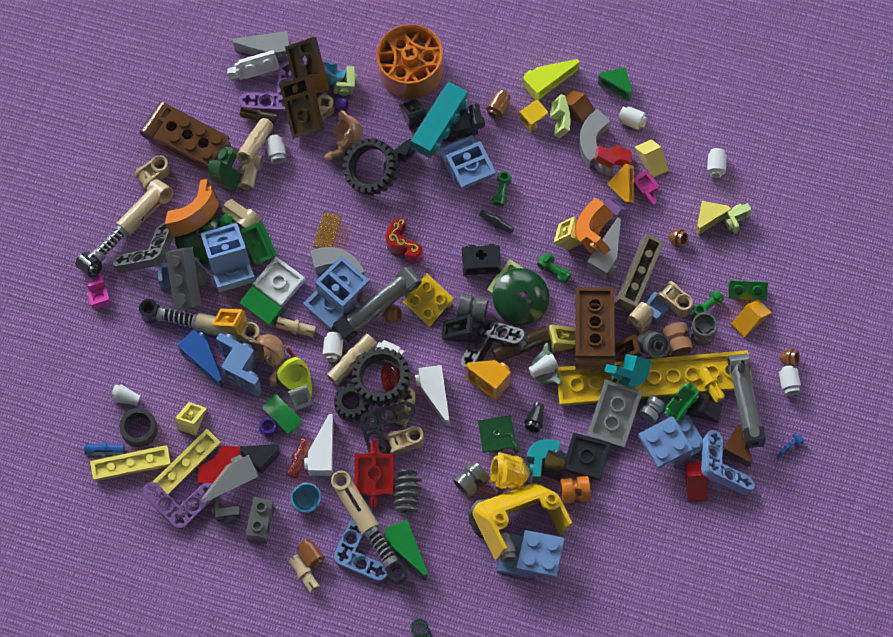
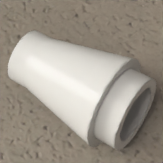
(544, 366)
(124, 395)

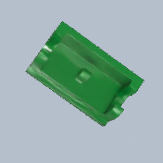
(258, 243)
(262, 306)

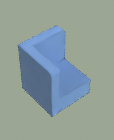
(163, 276)
(658, 307)

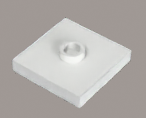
(279, 282)

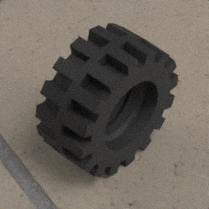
(348, 413)

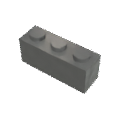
(183, 278)

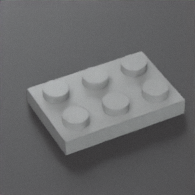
(614, 413)

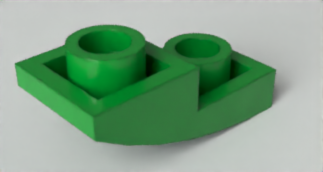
(282, 414)

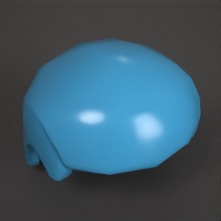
(333, 74)
(306, 498)

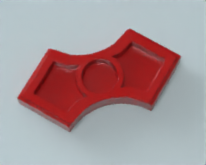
(613, 156)
(211, 470)

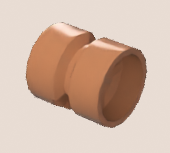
(679, 341)

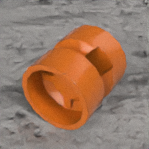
(568, 490)

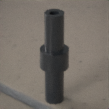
(496, 221)

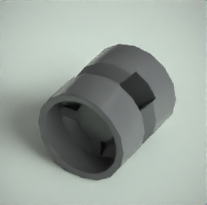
(476, 307)
(703, 328)
(654, 344)
(471, 479)

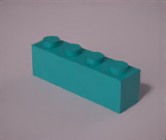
(439, 120)

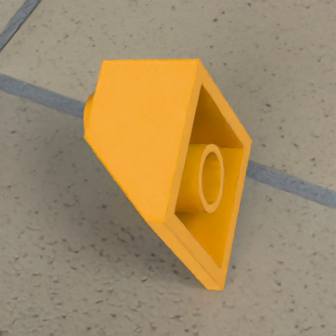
(489, 377)

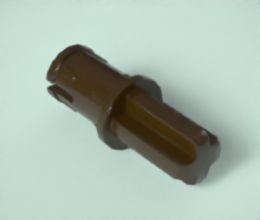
(254, 114)

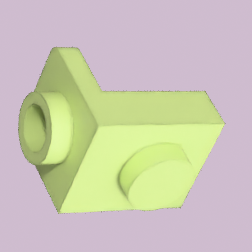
(350, 80)
(737, 214)

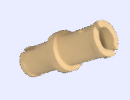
(295, 327)
(304, 573)

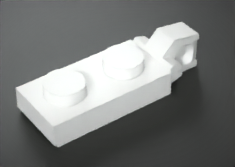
(254, 66)

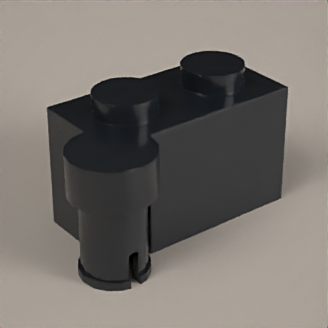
(467, 123)

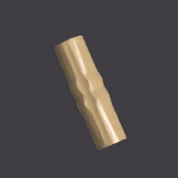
(255, 141)
(346, 364)

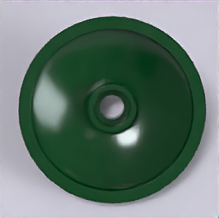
(195, 240)
(509, 303)

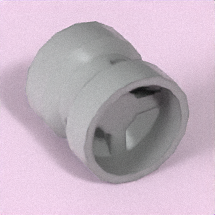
(652, 409)

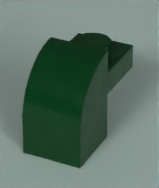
(222, 171)

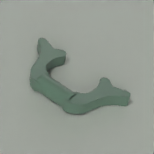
(554, 378)

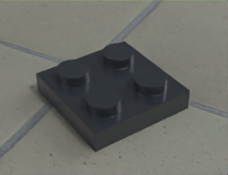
(587, 456)

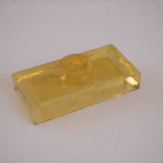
(327, 230)

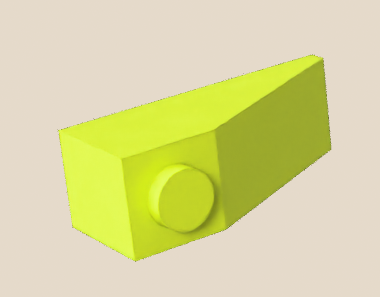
(547, 77)

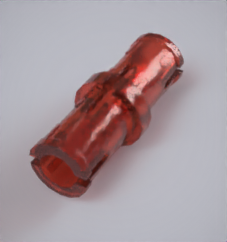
(303, 447)

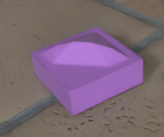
(614, 206)

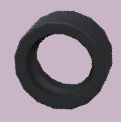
(136, 413)

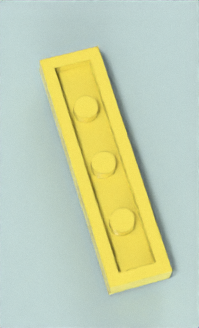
(187, 461)
(130, 463)

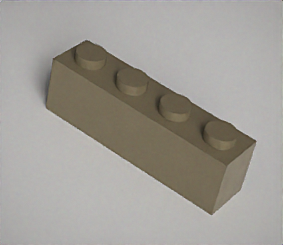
(638, 273)

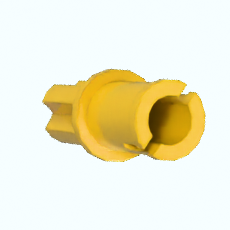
(710, 383)

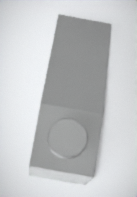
(263, 43)
(606, 264)
(232, 476)

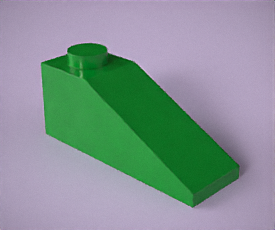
(404, 546)

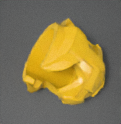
(508, 471)

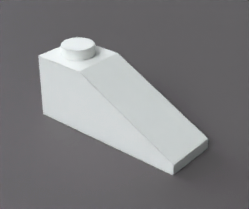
(433, 389)
(321, 452)

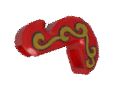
(400, 245)

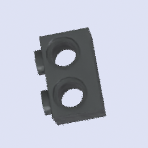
(260, 520)

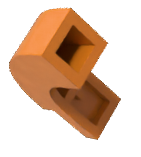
(195, 214)
(590, 224)

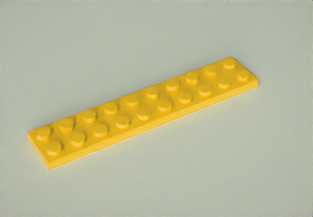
(663, 380)

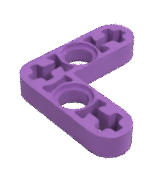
(276, 99)
(175, 509)

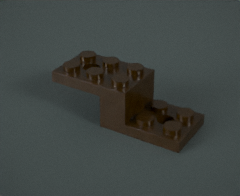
(301, 92)

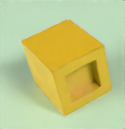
(532, 114)

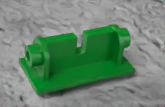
(747, 290)
(688, 395)

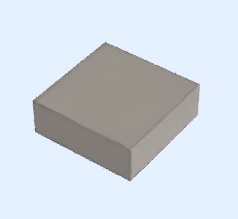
(300, 397)

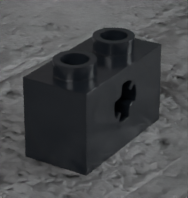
(474, 266)

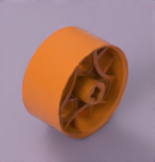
(410, 61)

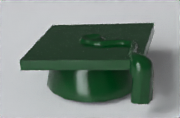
(497, 434)

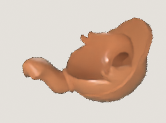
(348, 133)
(272, 350)

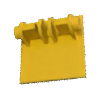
(429, 300)

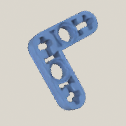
(739, 482)
(353, 556)

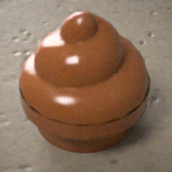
(678, 238)
(393, 314)
(790, 357)

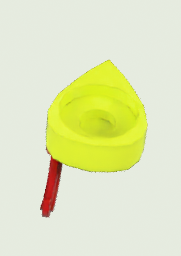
(294, 373)

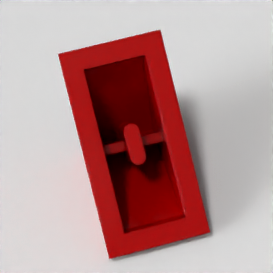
(695, 482)

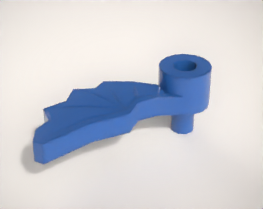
(798, 439)

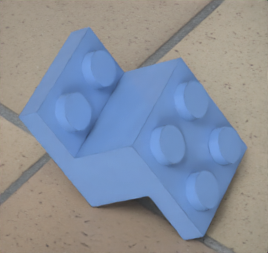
(467, 162)
(227, 257)
(336, 292)
(239, 364)
(672, 441)
(536, 555)

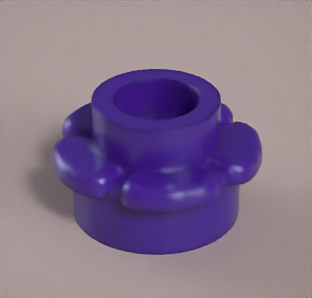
(341, 104)
(268, 422)

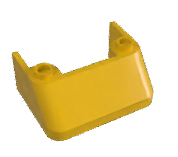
(493, 513)

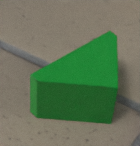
(617, 82)

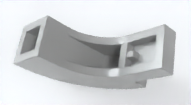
(592, 129)
(325, 257)

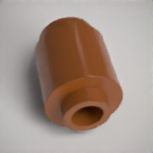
(498, 104)
(310, 554)

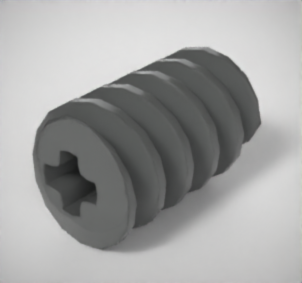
(406, 491)

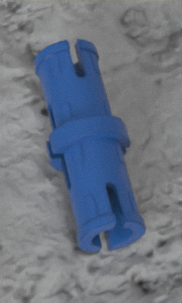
(104, 449)

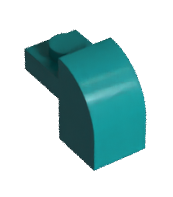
(633, 372)
(537, 456)

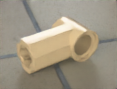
(250, 172)
(241, 216)

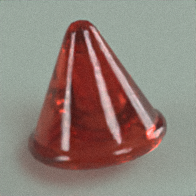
(390, 376)

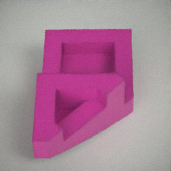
(647, 186)
(98, 293)

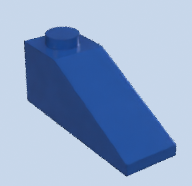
(198, 352)

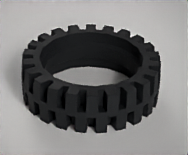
(357, 152)
(377, 355)

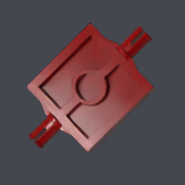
(374, 473)

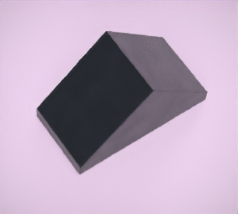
(413, 113)
(458, 329)
(705, 408)
(261, 455)

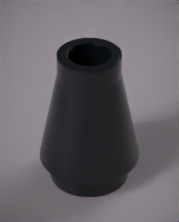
(534, 420)

